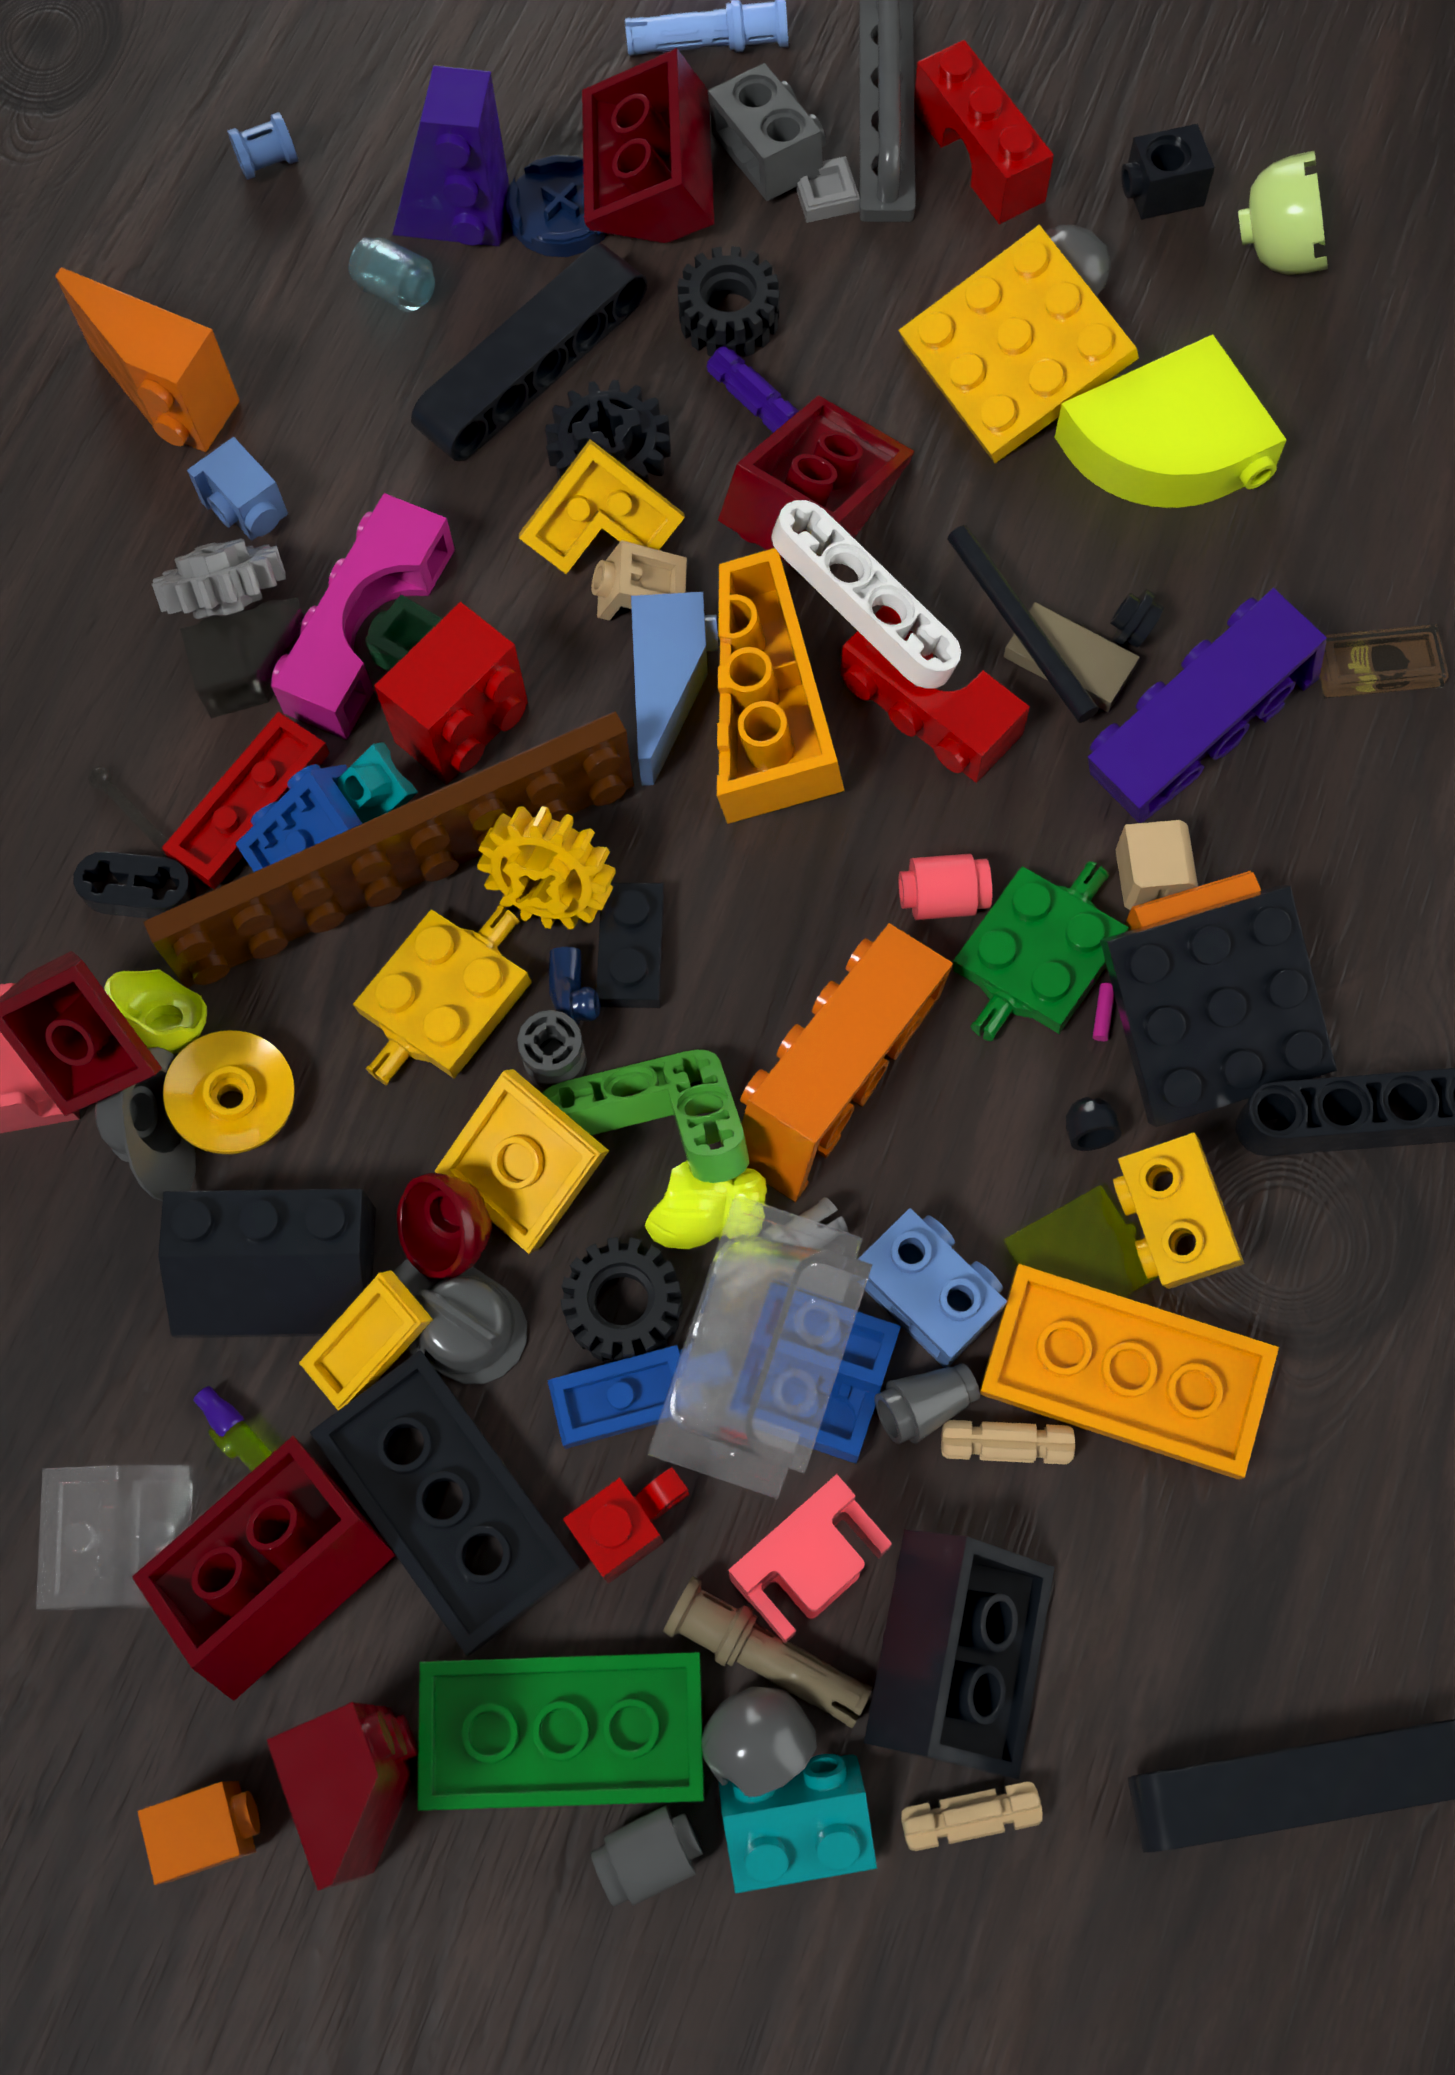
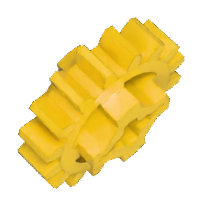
(546, 867)

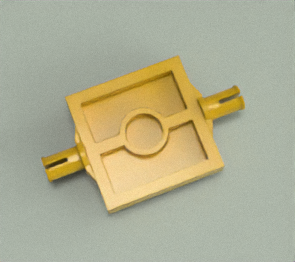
(442, 994)

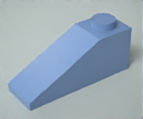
(669, 669)

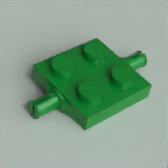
(1038, 950)

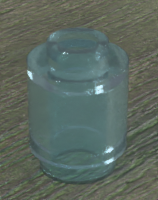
(392, 273)

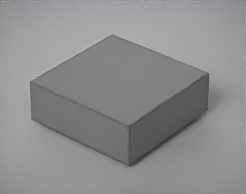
(830, 193)

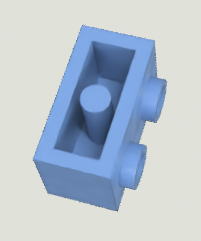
(932, 1287)

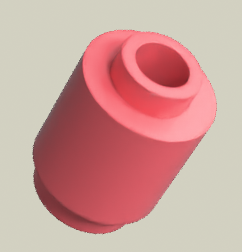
(945, 886)

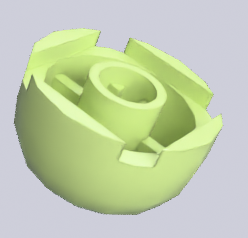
(1285, 217)

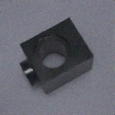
(1168, 171)

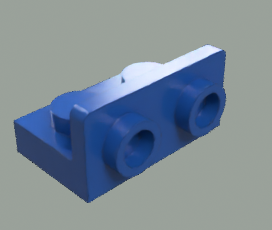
(300, 819)

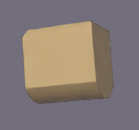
(1155, 861)

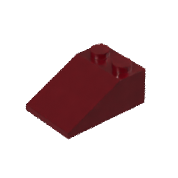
(815, 458)

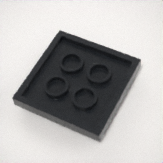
(1218, 1004)

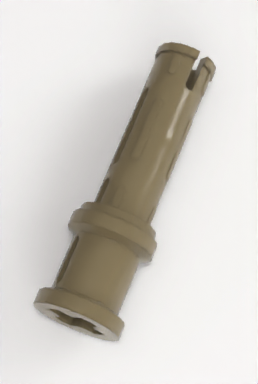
(738, 1639)

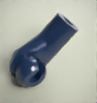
(566, 989)

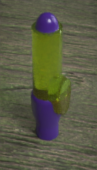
(230, 1429)

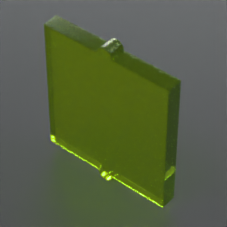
(1083, 1244)

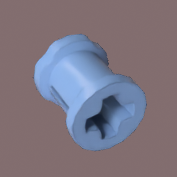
(263, 145)

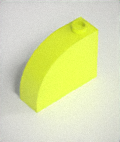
(1173, 431)

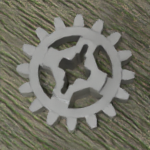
(218, 579)

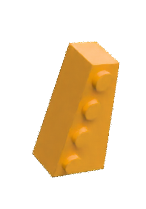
(770, 711)

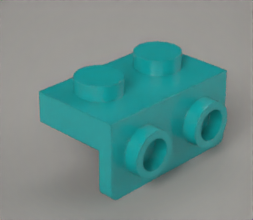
(801, 1830)

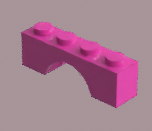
(394, 554)

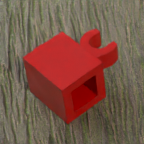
(619, 1527)

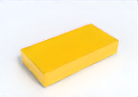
(366, 1339)

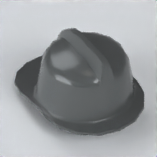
(142, 1134)
(474, 1326)

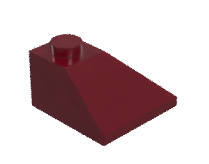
(73, 1035)

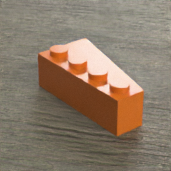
(838, 1056)

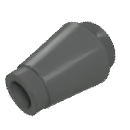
(924, 1402)

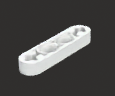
(874, 588)

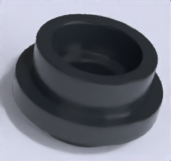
(1136, 618)

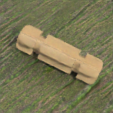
(1008, 1442)
(971, 1816)

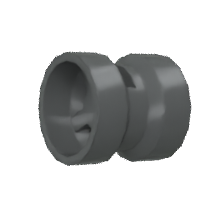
(553, 1061)

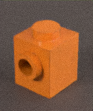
(199, 1830)

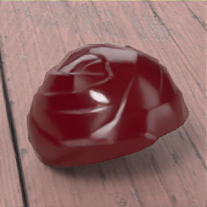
(442, 1225)

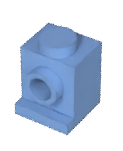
(238, 489)

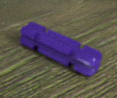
(750, 388)

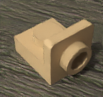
(634, 572)

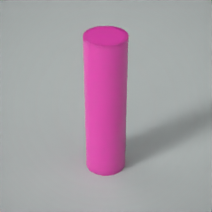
(1103, 1012)

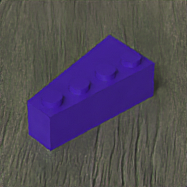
(1208, 704)

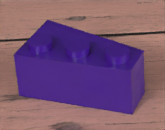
(456, 163)

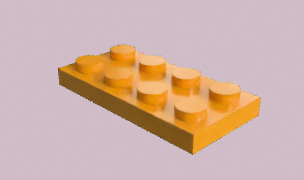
(1129, 1371)

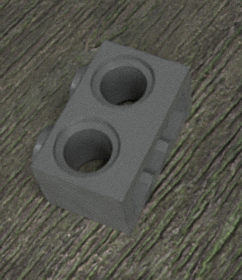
(766, 131)

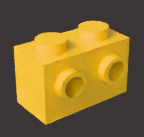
(1183, 1209)

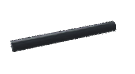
(1023, 624)

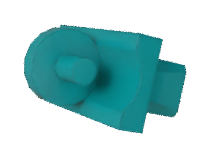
(374, 784)

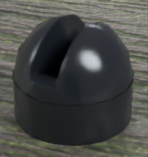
(1092, 1124)

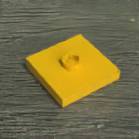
(523, 1159)

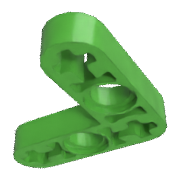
(663, 1091)

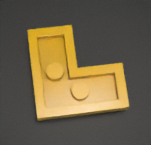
(594, 496)

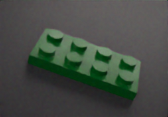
(560, 1731)

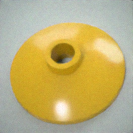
(224, 1064)

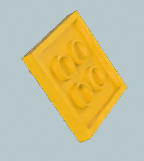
(1018, 343)

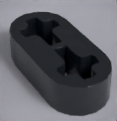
(136, 874)

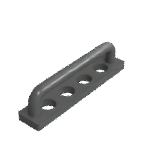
(892, 149)

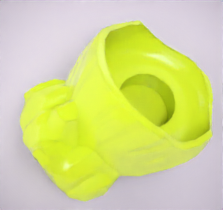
(158, 1008)
(697, 1210)

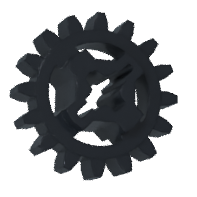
(632, 427)

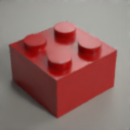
(453, 693)

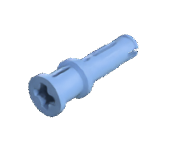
(733, 26)

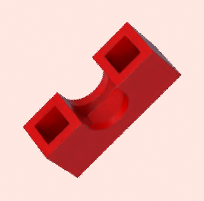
(965, 102)
(963, 726)

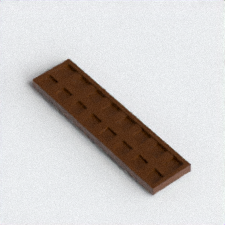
(388, 854)

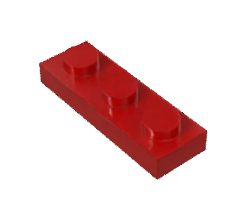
(255, 779)

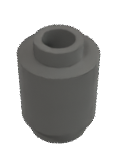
(646, 1857)

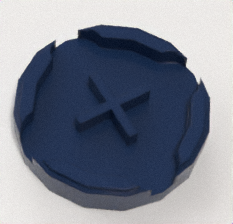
(549, 207)

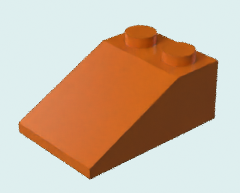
(157, 358)

